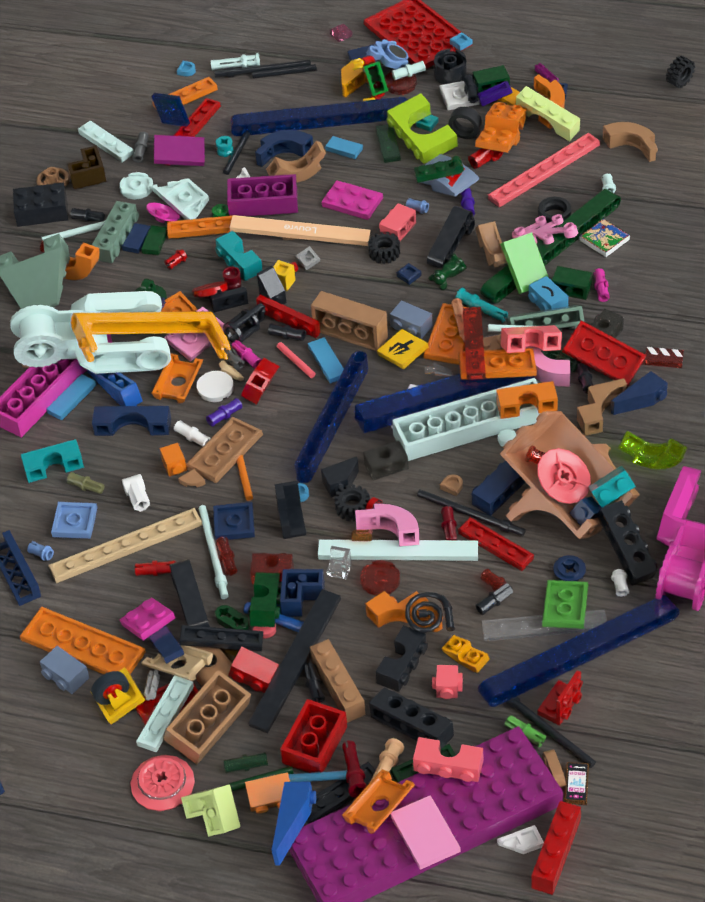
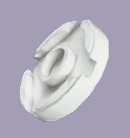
(215, 386)

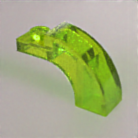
(650, 454)

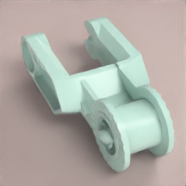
(48, 335)

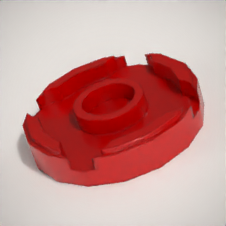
(210, 289)

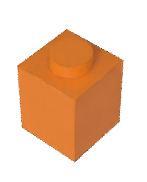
(173, 459)

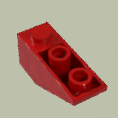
(259, 380)

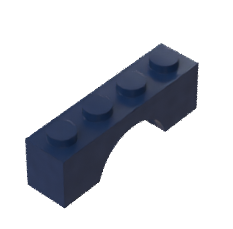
(111, 418)

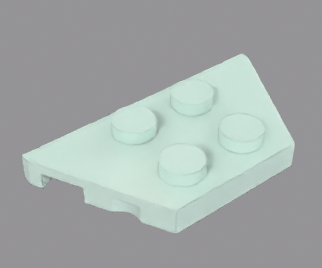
(183, 197)

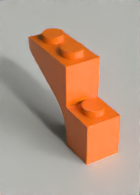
(386, 609)

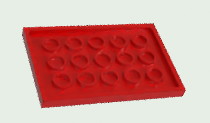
(414, 29)

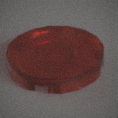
(401, 86)
(380, 577)

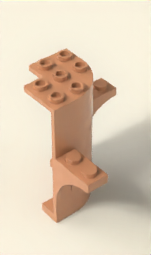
(552, 432)

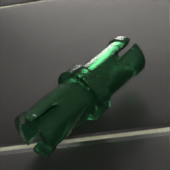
(245, 762)

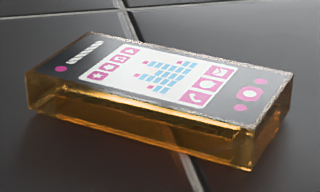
(576, 783)

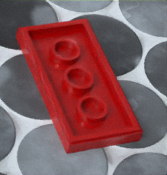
(603, 353)

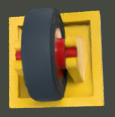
(116, 694)

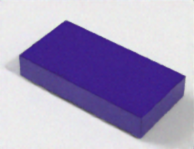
(494, 93)

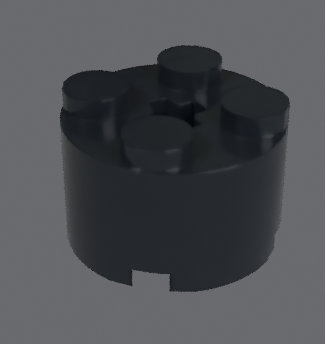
(450, 66)

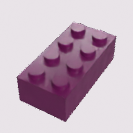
(262, 195)

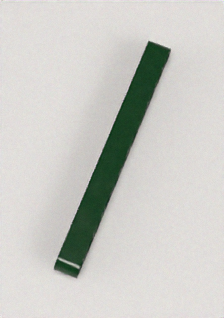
(584, 218)

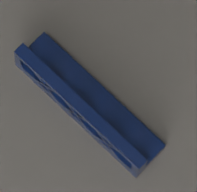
(22, 566)

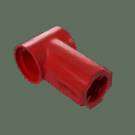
(483, 156)

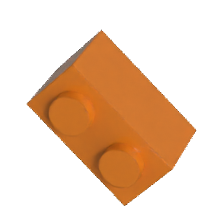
(266, 792)

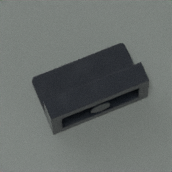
(229, 299)

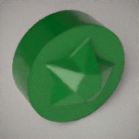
(220, 210)

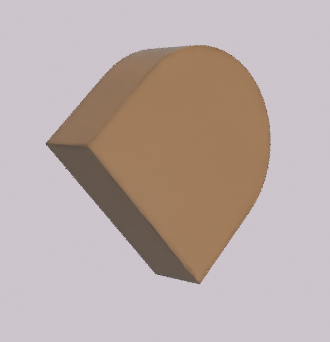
(452, 484)

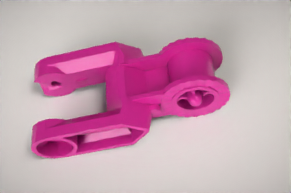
(685, 559)

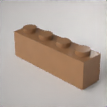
(337, 680)

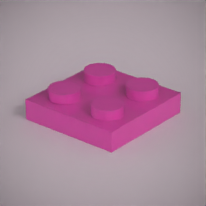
(147, 618)

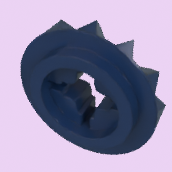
(569, 562)

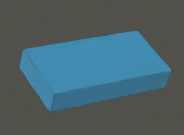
(344, 147)

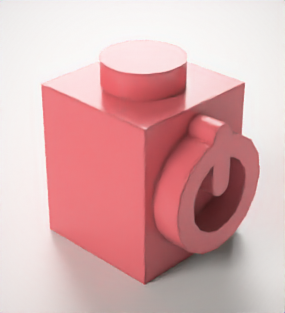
(447, 681)

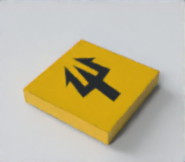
(402, 349)

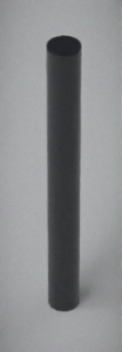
(282, 71)
(236, 153)

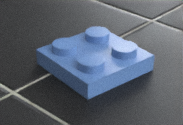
(74, 520)

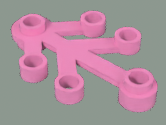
(545, 231)

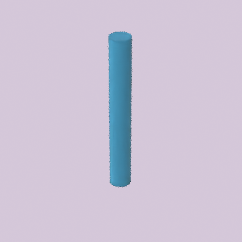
(318, 776)

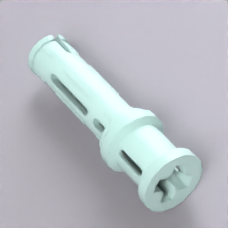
(243, 61)

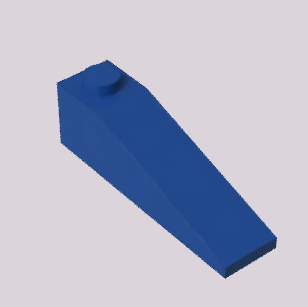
(119, 387)
(292, 815)

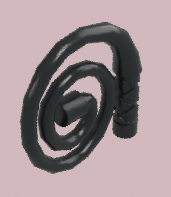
(424, 612)

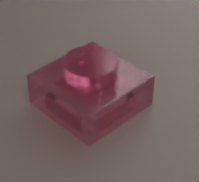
(341, 32)

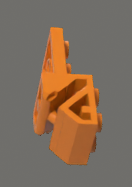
(502, 127)

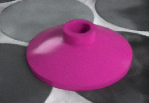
(162, 212)

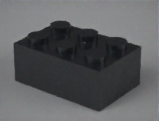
(40, 204)

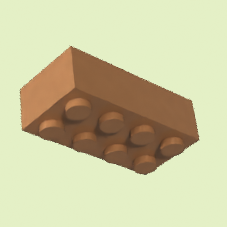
(350, 320)
(207, 717)

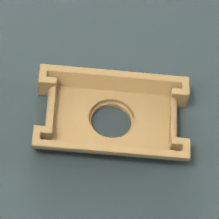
(195, 659)

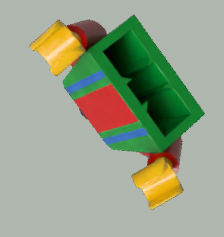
(373, 75)

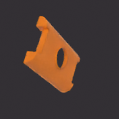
(176, 369)
(379, 788)

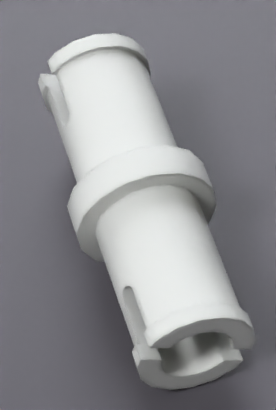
(191, 433)

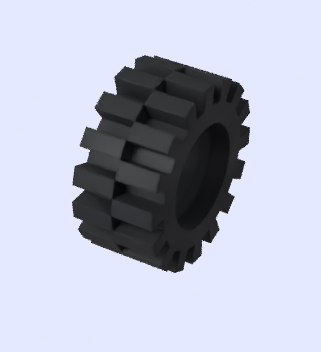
(680, 71)
(384, 240)
(348, 494)

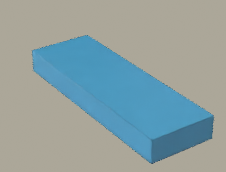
(326, 359)
(71, 397)

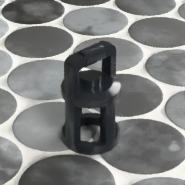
(247, 318)

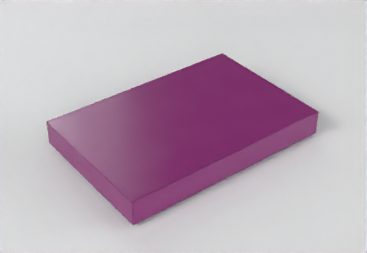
(179, 150)

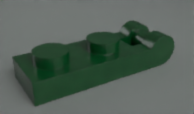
(439, 169)

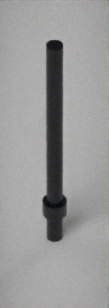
(231, 72)
(504, 525)
(515, 703)

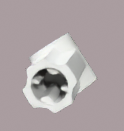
(135, 489)

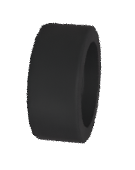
(469, 114)
(554, 203)

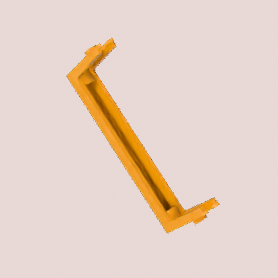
(146, 323)

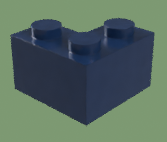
(299, 586)

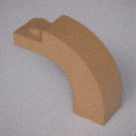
(631, 134)
(303, 168)

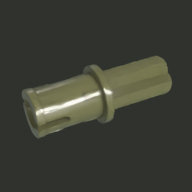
(85, 483)

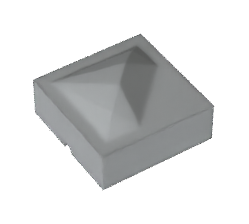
(307, 258)

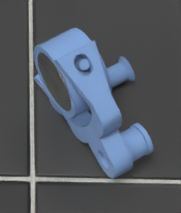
(389, 54)

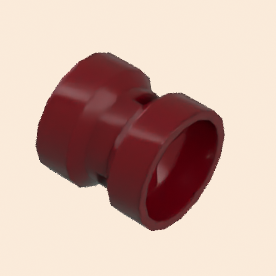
(232, 277)

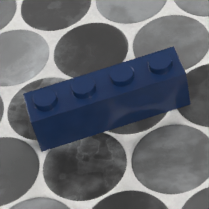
(496, 488)

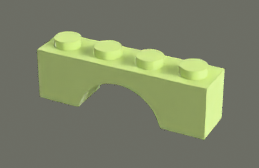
(563, 121)

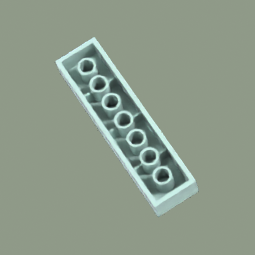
(458, 423)

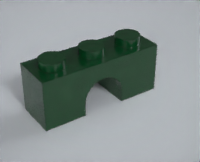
(266, 599)

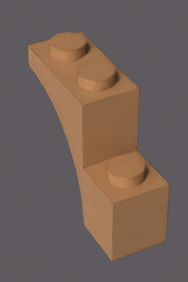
(489, 239)
(599, 398)

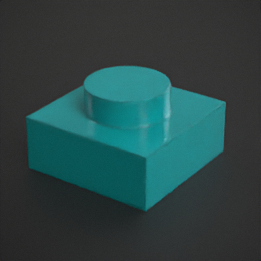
(428, 123)

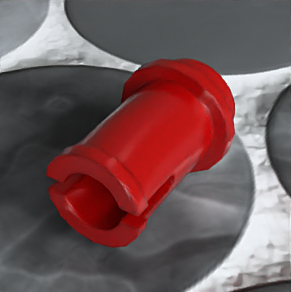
(178, 257)

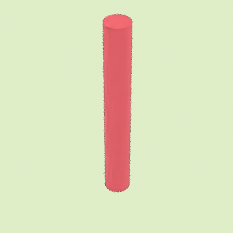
(296, 360)

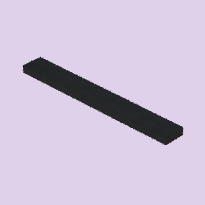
(294, 661)

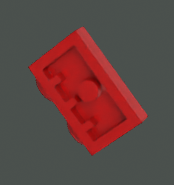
(561, 699)

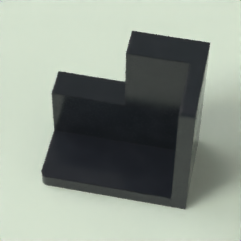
(290, 509)

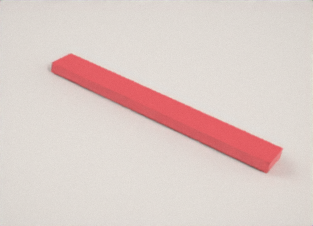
(543, 170)

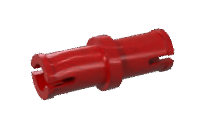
(154, 568)

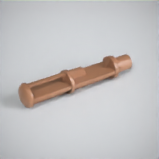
(458, 311)

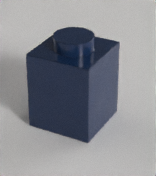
(585, 509)

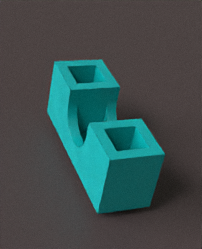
(231, 250)
(39, 460)

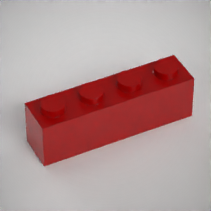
(556, 847)

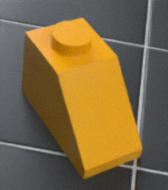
(351, 79)

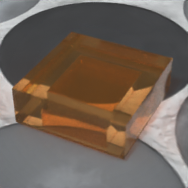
(362, 535)

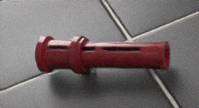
(355, 775)

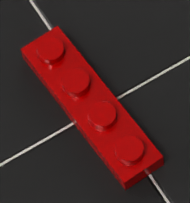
(289, 316)

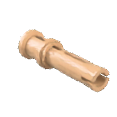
(389, 757)

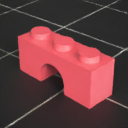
(543, 337)
(464, 765)

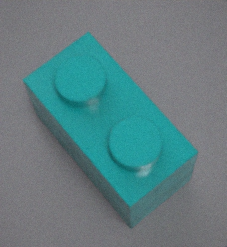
(611, 486)

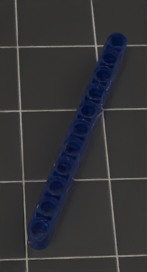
(314, 116)
(577, 651)

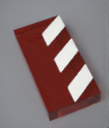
(664, 357)

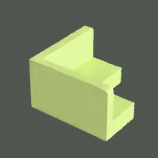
(216, 807)

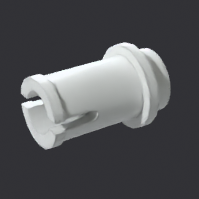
(619, 578)

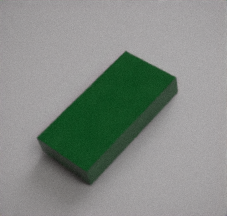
(154, 240)

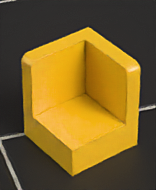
(285, 273)

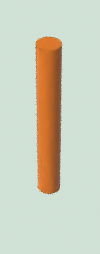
(244, 478)

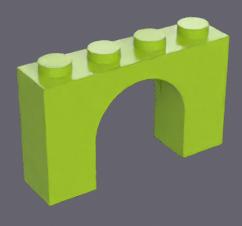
(423, 145)

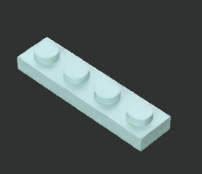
(106, 141)
(165, 713)

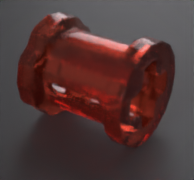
(534, 455)

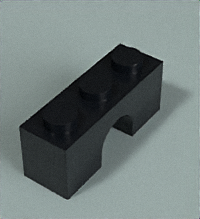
(396, 672)

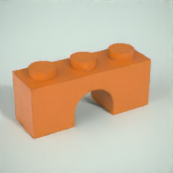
(540, 395)

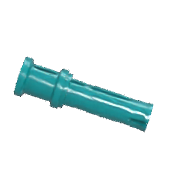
(475, 301)

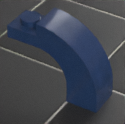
(283, 142)

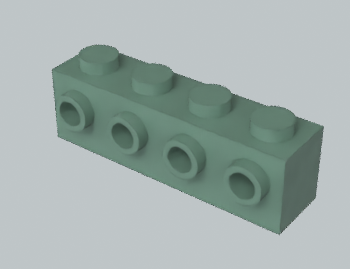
(115, 230)
(560, 317)

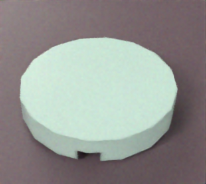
(136, 186)

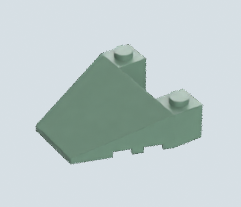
(38, 278)

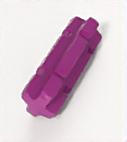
(545, 73)

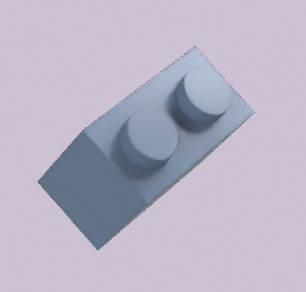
(411, 319)
(64, 670)

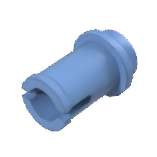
(421, 206)
(44, 552)

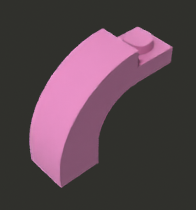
(551, 369)
(390, 518)

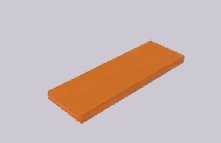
(85, 643)

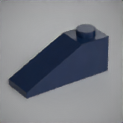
(641, 394)

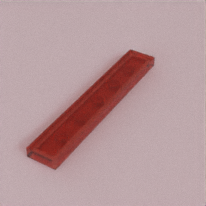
(474, 343)

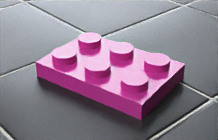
(352, 200)

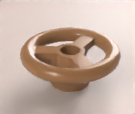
(52, 176)

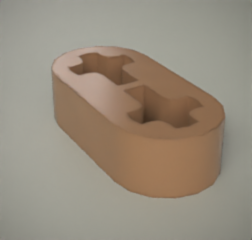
(552, 763)

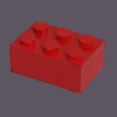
(314, 737)

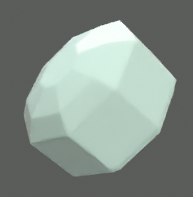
(506, 435)

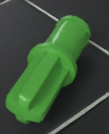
(531, 734)

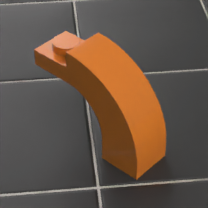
(551, 91)
(83, 263)

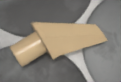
(230, 370)

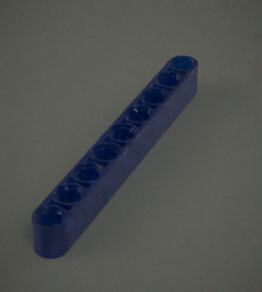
(331, 417)

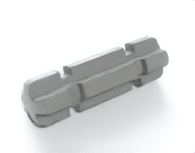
(151, 685)

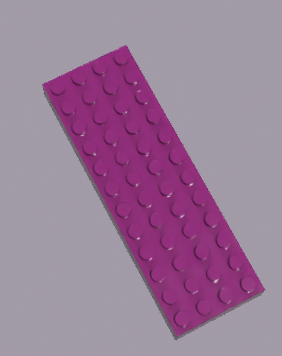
(353, 865)

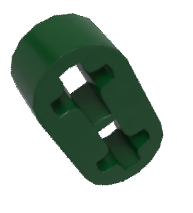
(233, 618)

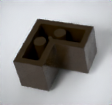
(88, 170)

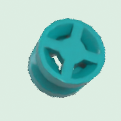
(224, 146)

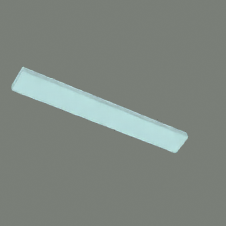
(390, 550)

